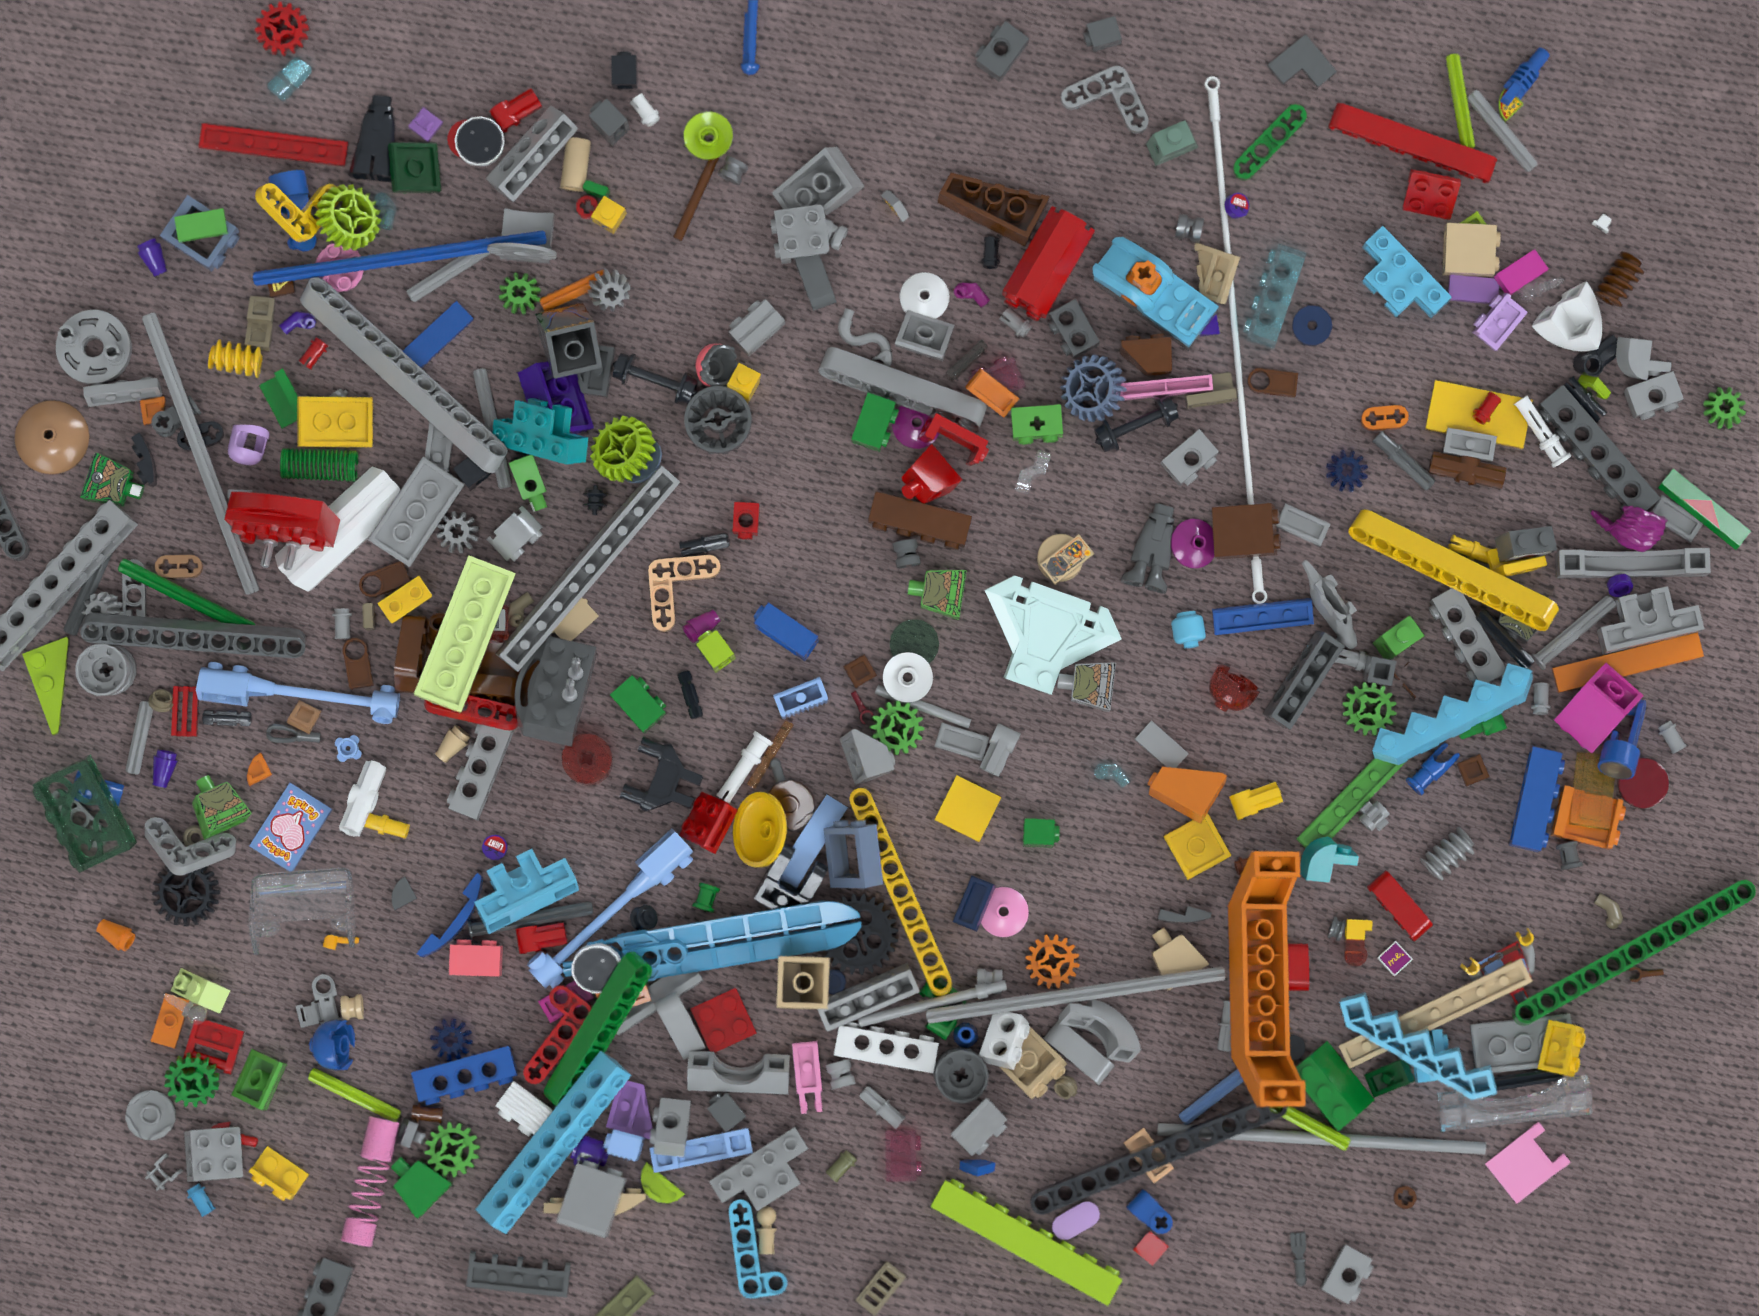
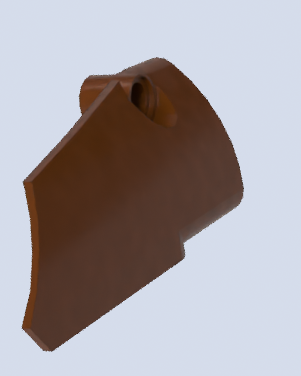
(494, 677)

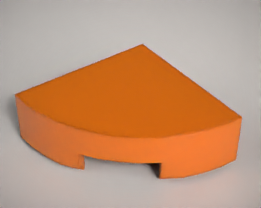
(150, 407)
(258, 770)

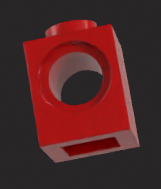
(742, 509)

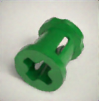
(706, 897)

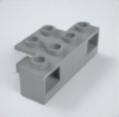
(1648, 620)
(764, 1173)

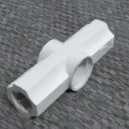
(362, 798)

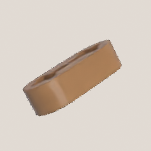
(178, 560)

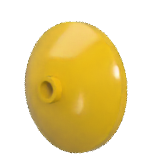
(759, 829)

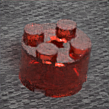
(573, 757)

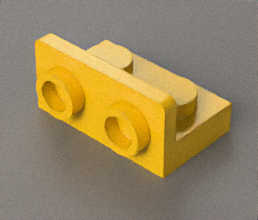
(405, 599)
(1562, 1048)
(278, 1174)

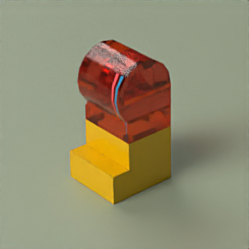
(1354, 949)

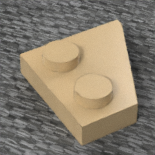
(1215, 272)

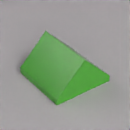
(259, 1080)

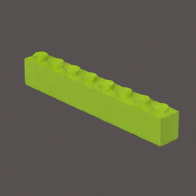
(1027, 1243)

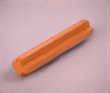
(568, 292)

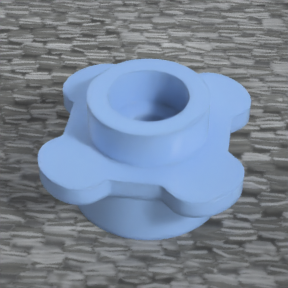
(341, 745)

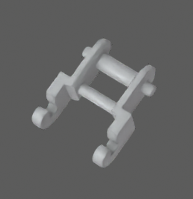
(167, 1178)

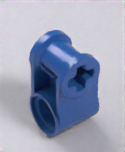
(1147, 1209)

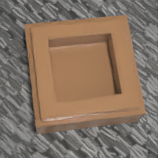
(304, 717)

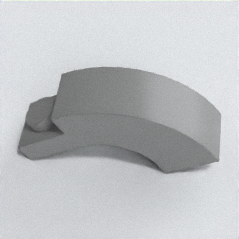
(1107, 1024)

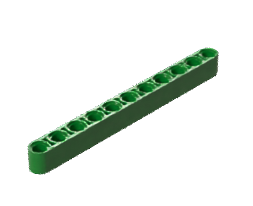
(1644, 946)

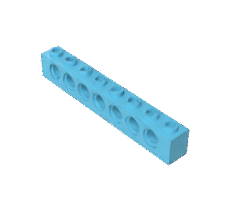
(553, 1142)

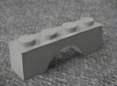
(767, 1076)

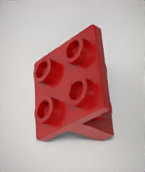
(1431, 194)
(708, 822)

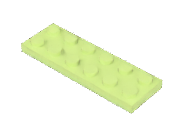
(464, 634)

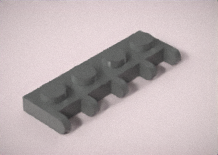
(518, 1278)

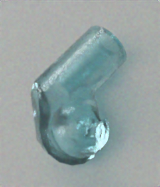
(387, 209)
(1111, 771)

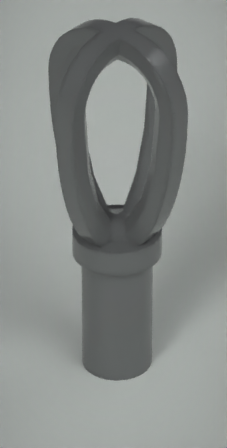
(300, 735)

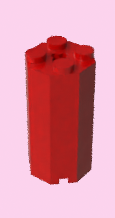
(1047, 263)

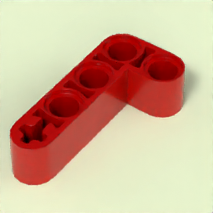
(555, 1038)

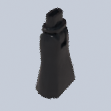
(373, 141)

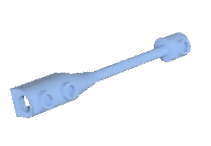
(237, 685)
(655, 867)

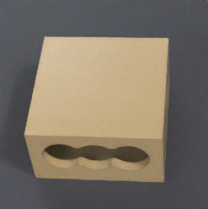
(1470, 250)

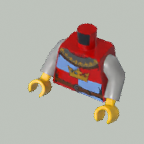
(1504, 957)

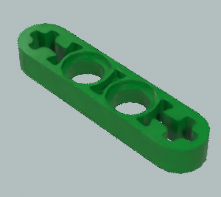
(1267, 140)

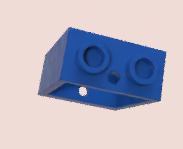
(785, 631)

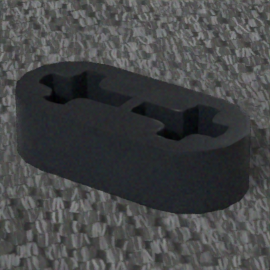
(204, 428)

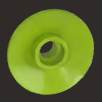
(708, 124)

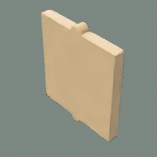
(576, 621)

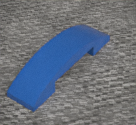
(433, 943)

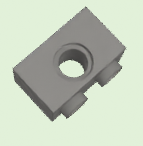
(1664, 385)
(1197, 445)
(671, 1140)
(1334, 1283)

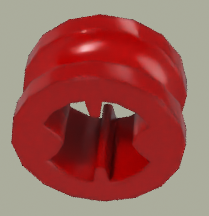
(582, 200)

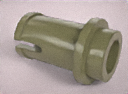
(841, 1165)

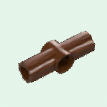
(1467, 469)

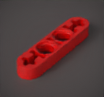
(471, 713)

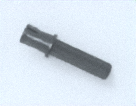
(1404, 460)

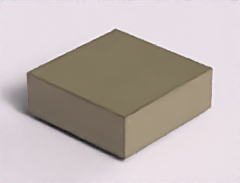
(368, 616)

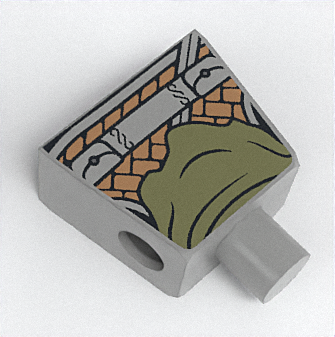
(1090, 684)

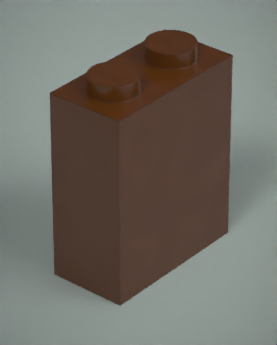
(1245, 531)

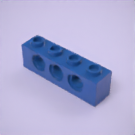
(425, 1079)

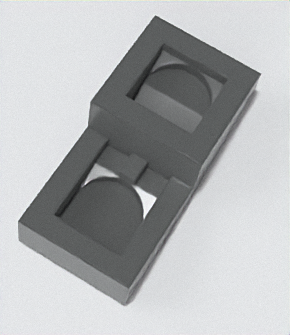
(1191, 915)

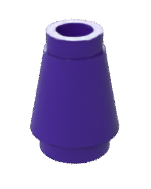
(152, 256)
(163, 767)

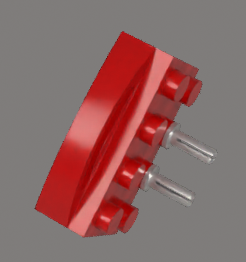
(281, 520)

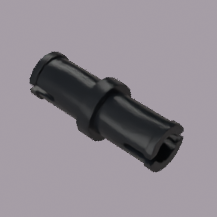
(1585, 399)

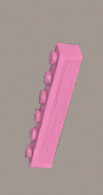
(1166, 387)

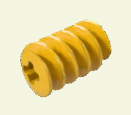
(235, 358)

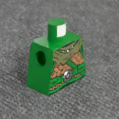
(109, 482)

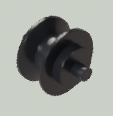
(595, 500)
(643, 917)

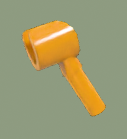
(331, 941)

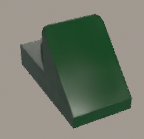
(1389, 1077)

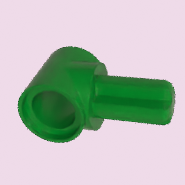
(1487, 728)

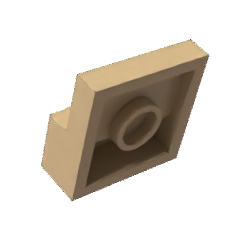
(1036, 1067)

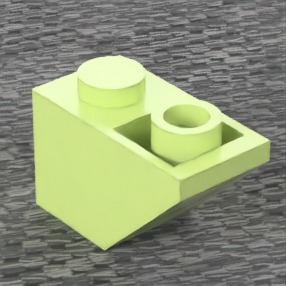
(200, 990)

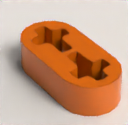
(1384, 424)

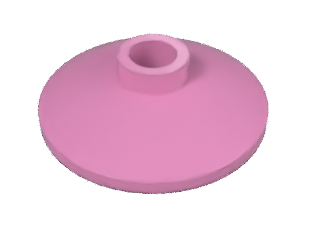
(1017, 915)

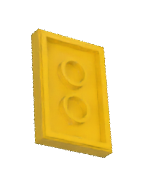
(334, 422)

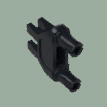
(665, 781)

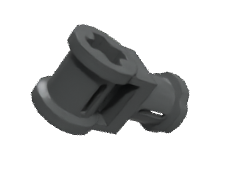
(172, 419)

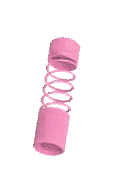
(377, 1145)

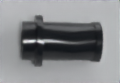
(991, 249)

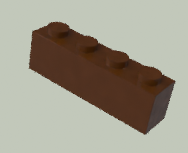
(920, 520)

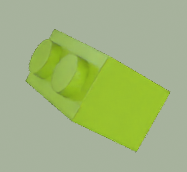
(715, 650)

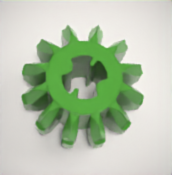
(519, 302)
(1717, 400)

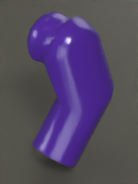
(298, 319)

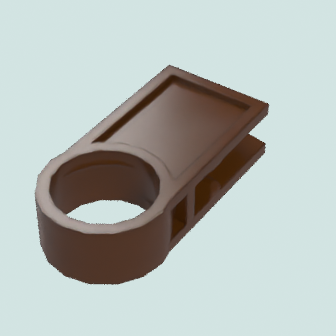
(1280, 383)
(391, 578)
(358, 671)

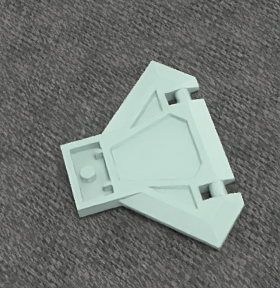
(1047, 631)

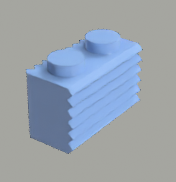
(801, 698)
(624, 1145)

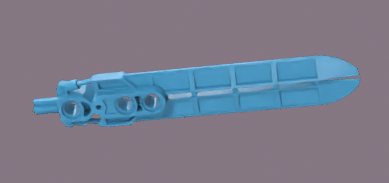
(735, 928)

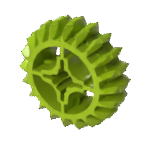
(355, 211)
(615, 441)

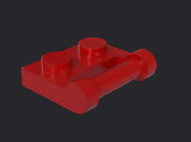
(216, 1037)

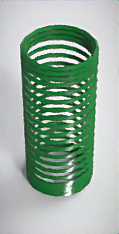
(349, 459)

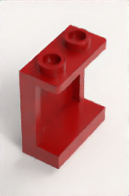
(956, 433)

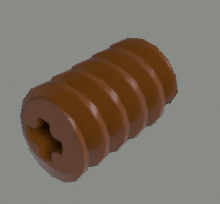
(1619, 279)

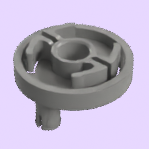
(74, 338)

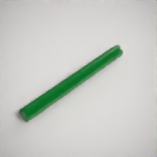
(180, 593)

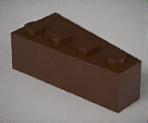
(994, 206)

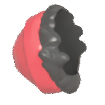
(716, 364)

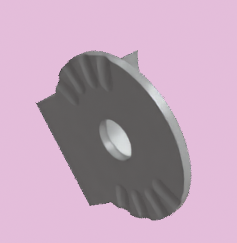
(523, 222)

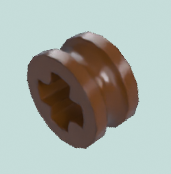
(1398, 1202)

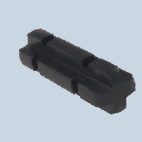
(690, 694)
(227, 718)

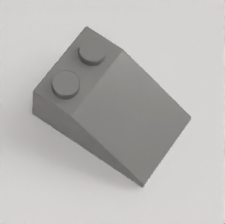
(822, 181)
(979, 1127)

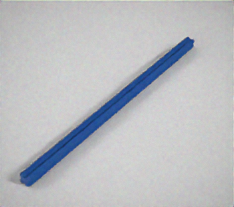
(392, 258)

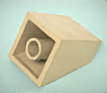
(802, 983)

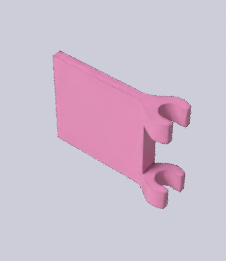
(1524, 1165)

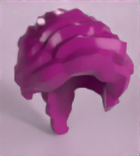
(1635, 528)

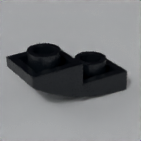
(147, 465)

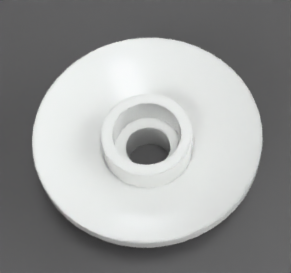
(928, 282)
(911, 690)

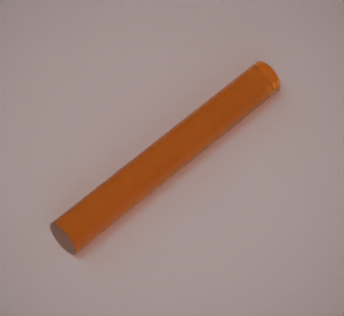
(770, 754)

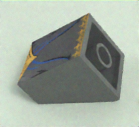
(569, 340)

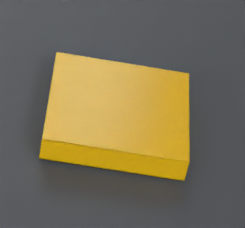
(968, 808)
(1197, 846)

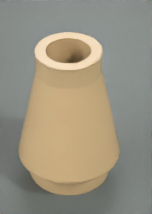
(452, 743)

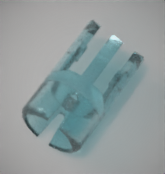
(289, 79)

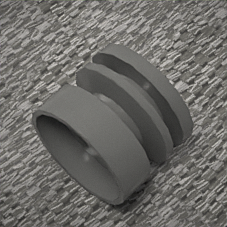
(967, 1088)

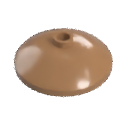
(63, 449)

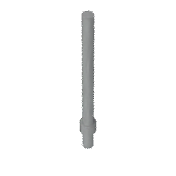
(980, 991)

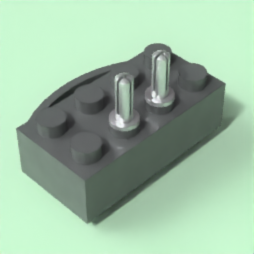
(555, 690)

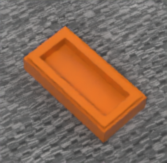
(992, 392)

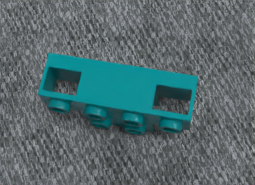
(542, 432)

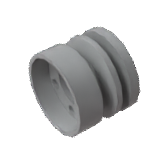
(91, 668)

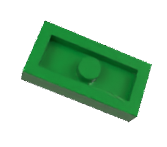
(281, 398)

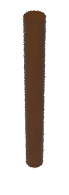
(695, 199)

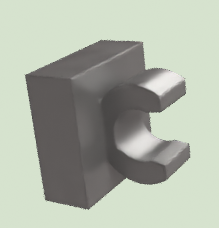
(408, 1133)

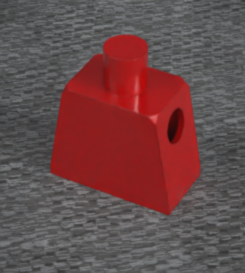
(929, 477)

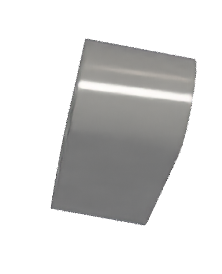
(679, 1024)
(1079, 1052)

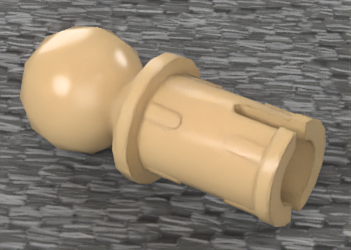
(766, 1217)

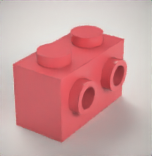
(475, 959)

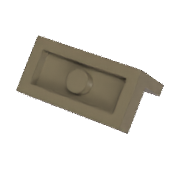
(1222, 393)

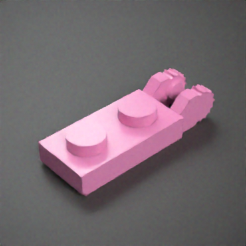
(807, 1073)

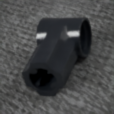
(1599, 358)

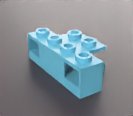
(1401, 277)
(524, 890)

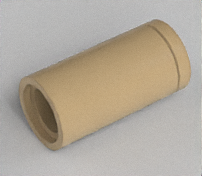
(575, 164)

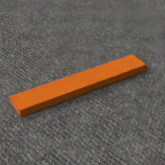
(1630, 661)

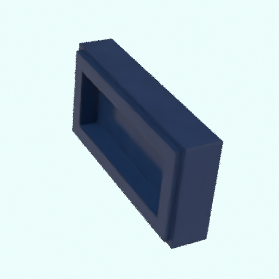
(974, 903)

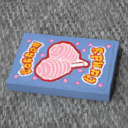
(290, 827)

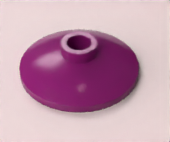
(906, 432)
(1184, 545)

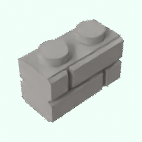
(756, 326)

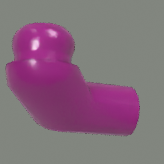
(971, 291)

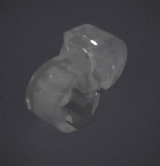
(1027, 475)

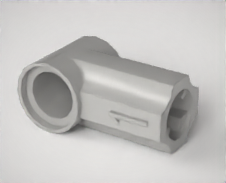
(1001, 745)

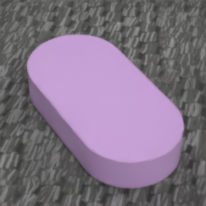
(1075, 1220)

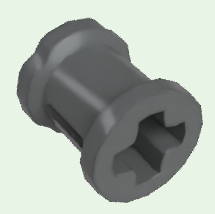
(1569, 855)

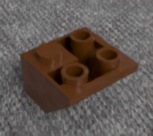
(1148, 355)

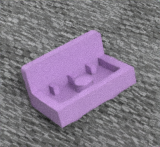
(1499, 321)

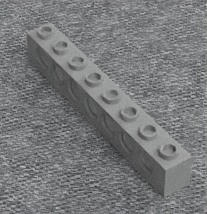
(68, 581)

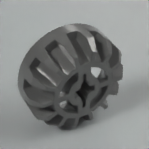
(696, 424)

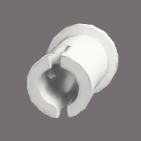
(644, 109)

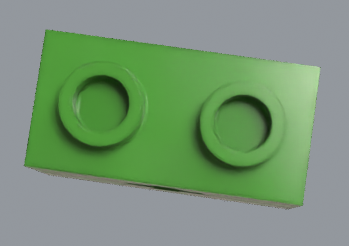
(1024, 417)

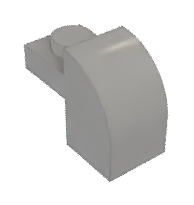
(1635, 361)

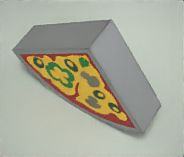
(895, 205)

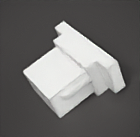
(1602, 223)

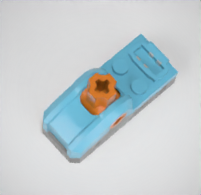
(1153, 292)

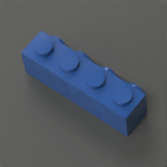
(1536, 799)

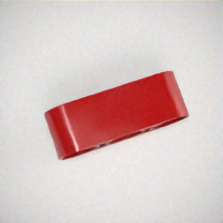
(1400, 905)

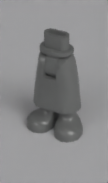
(1152, 551)

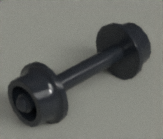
(624, 368)
(1107, 437)

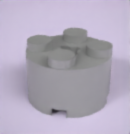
(515, 534)

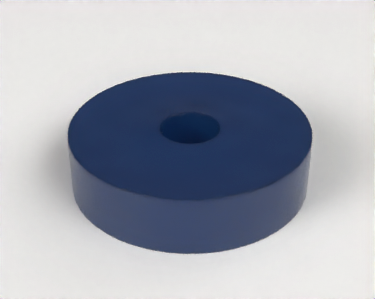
(1316, 315)

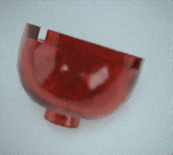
(1231, 690)

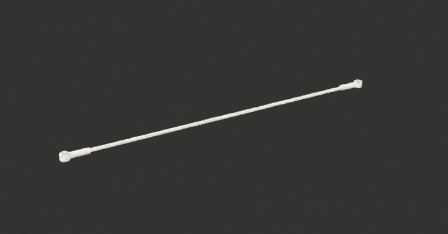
(1215, 118)

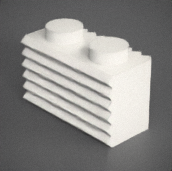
(523, 1108)

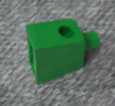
(419, 1185)

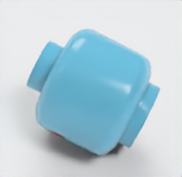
(1188, 629)

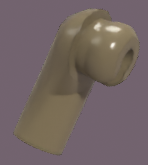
(516, 609)
(1613, 910)

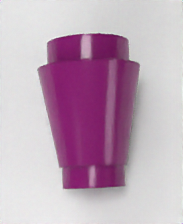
(697, 626)

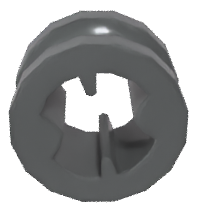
(1336, 928)

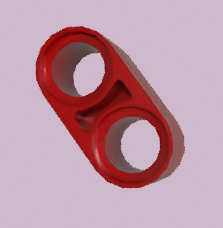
(1298, 966)

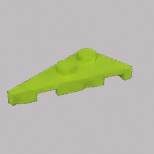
(47, 671)

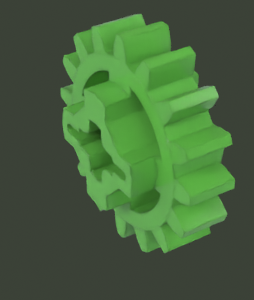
(1362, 698)
(892, 716)
(458, 1159)

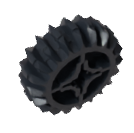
(181, 903)

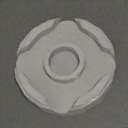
(152, 1108)

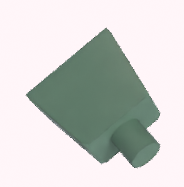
(1171, 143)

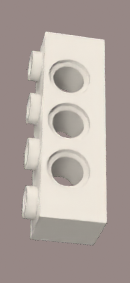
(923, 1062)

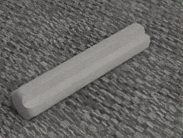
(139, 738)

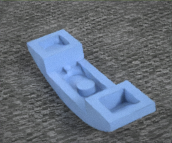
(812, 840)
(706, 1150)

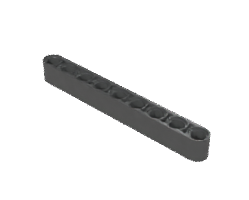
(182, 628)

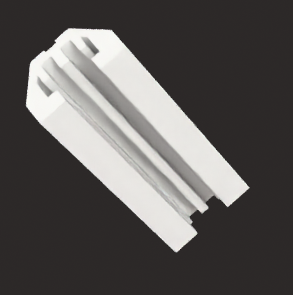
(359, 513)

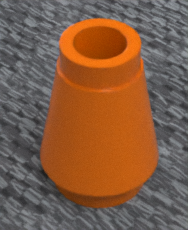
(117, 935)

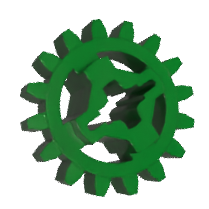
(193, 1090)

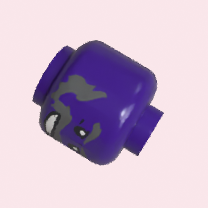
(589, 1150)

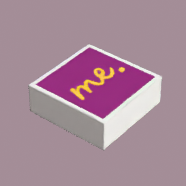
(1394, 958)

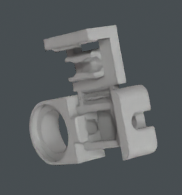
(323, 1010)

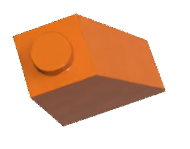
(1187, 790)

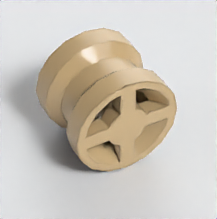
(352, 1007)

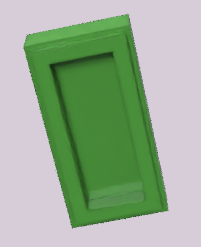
(201, 225)

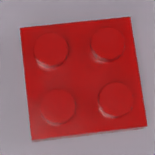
(723, 1021)

